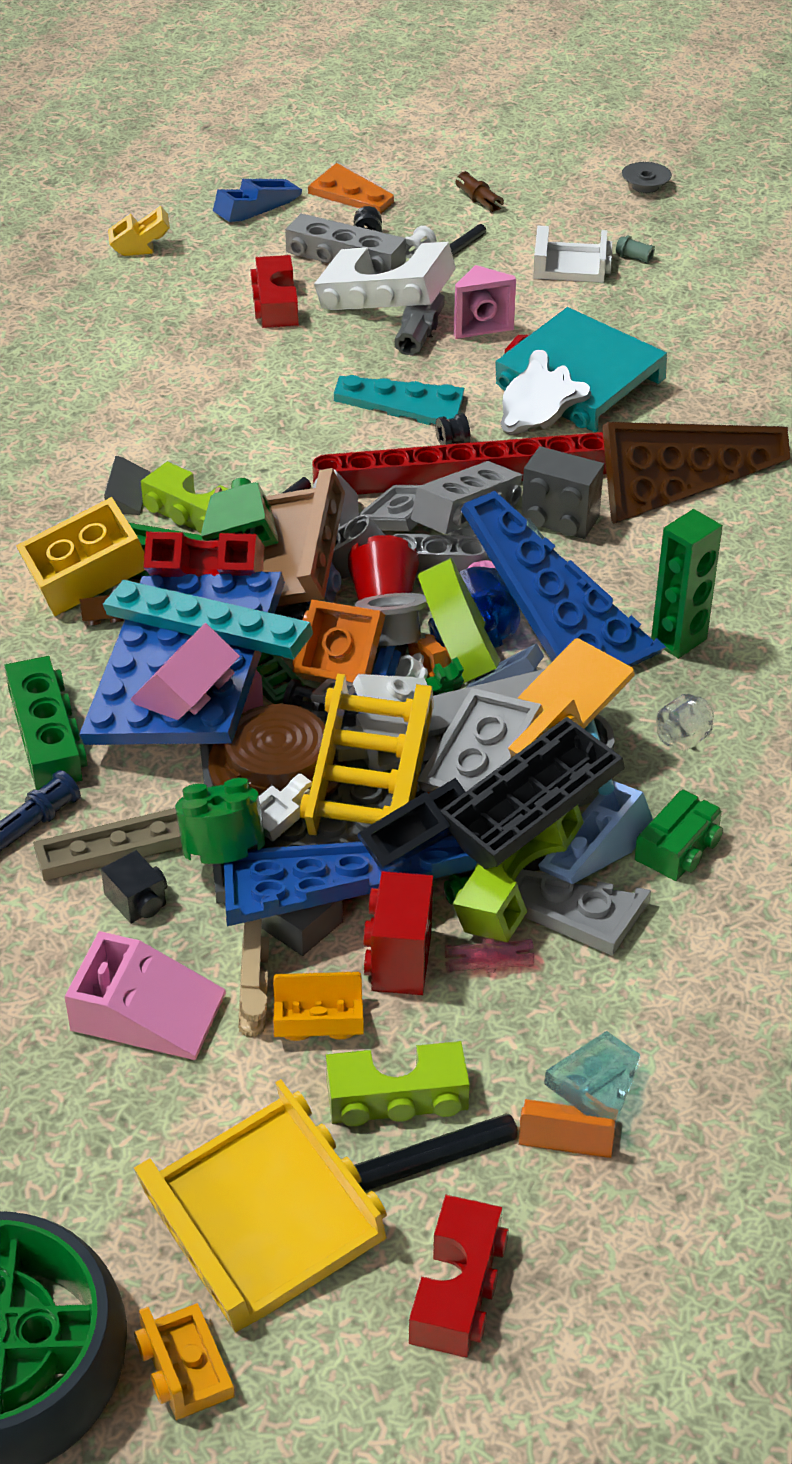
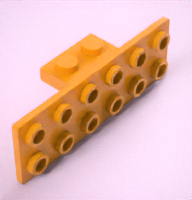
(573, 687)

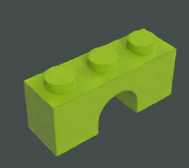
(172, 494)
(363, 1093)

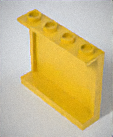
(265, 1209)

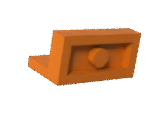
(565, 1129)

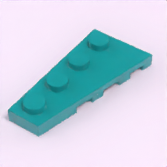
(400, 398)

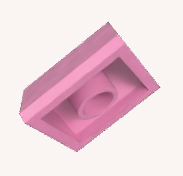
(484, 303)

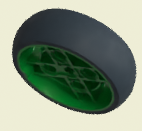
(81, 1340)

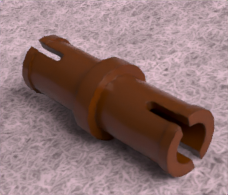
(479, 191)

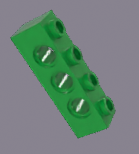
(686, 582)
(44, 720)

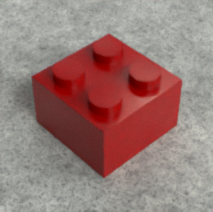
(399, 933)

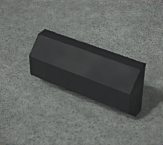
(530, 792)

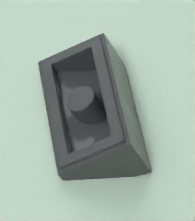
(125, 485)

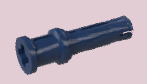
(39, 806)

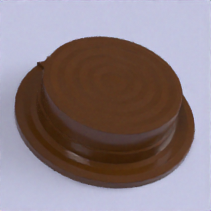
(271, 749)

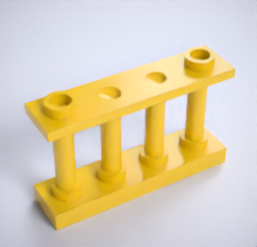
(407, 746)

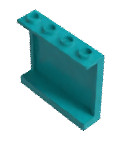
(593, 354)

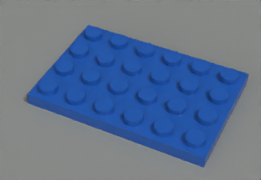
(144, 650)

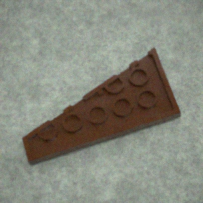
(668, 462)

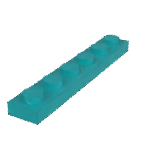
(187, 613)

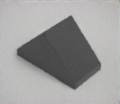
(305, 927)

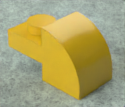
(137, 237)

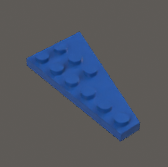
(550, 591)
(313, 875)

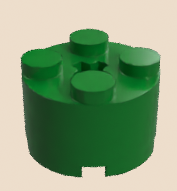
(220, 821)

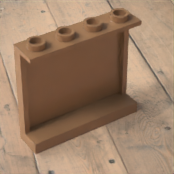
(307, 537)

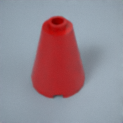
(383, 566)

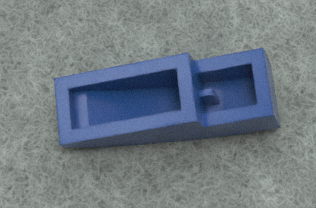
(254, 198)

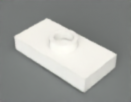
(387, 687)

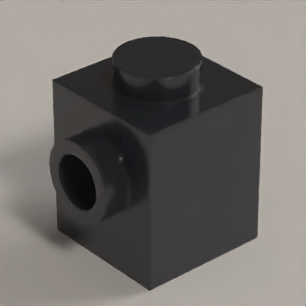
(134, 886)

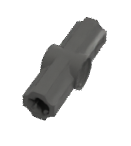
(418, 325)

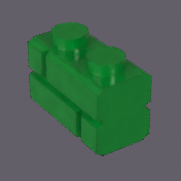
(679, 835)

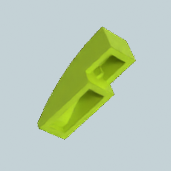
(458, 619)

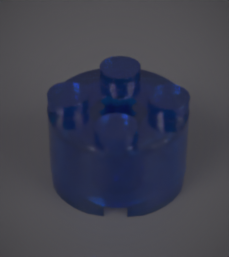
(493, 602)

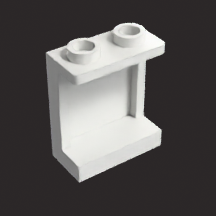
(571, 260)

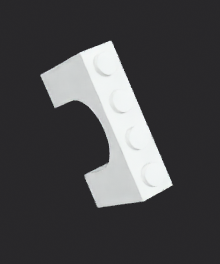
(352, 282)

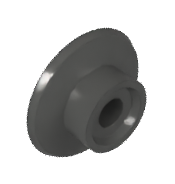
(646, 176)

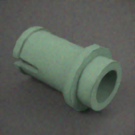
(634, 249)

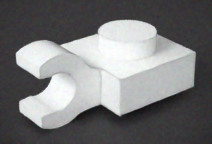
(282, 807)

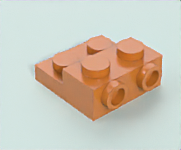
(342, 641)

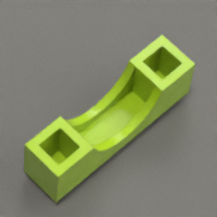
(491, 898)

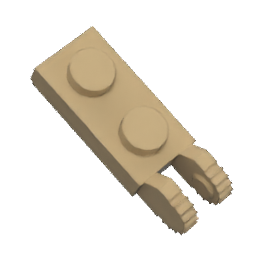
(253, 980)

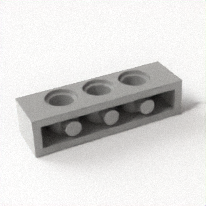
(324, 238)
(441, 501)

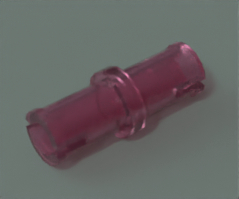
(489, 955)

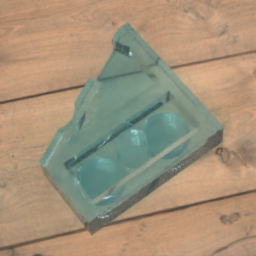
(596, 1076)

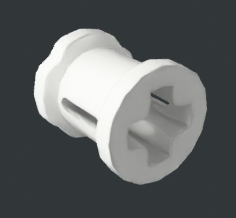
(415, 240)

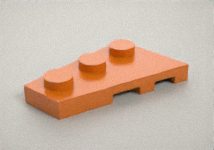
(350, 189)

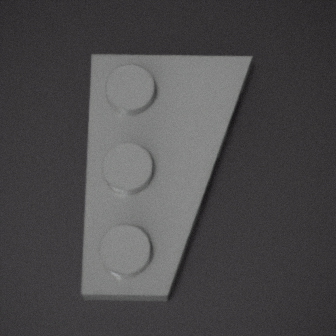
(582, 912)

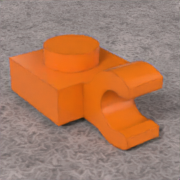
(432, 652)

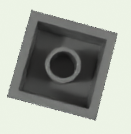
(562, 492)

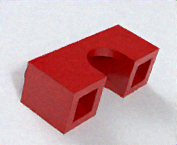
(274, 291)
(177, 555)
(448, 1311)

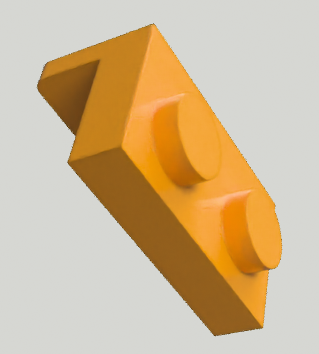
(318, 1005)
(185, 1359)

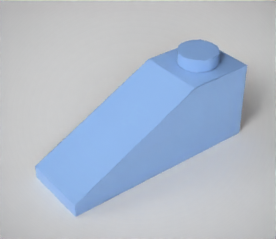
(605, 836)

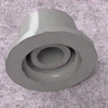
(401, 618)

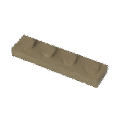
(107, 843)

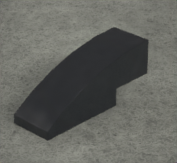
(410, 826)

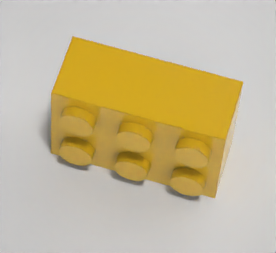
(83, 556)

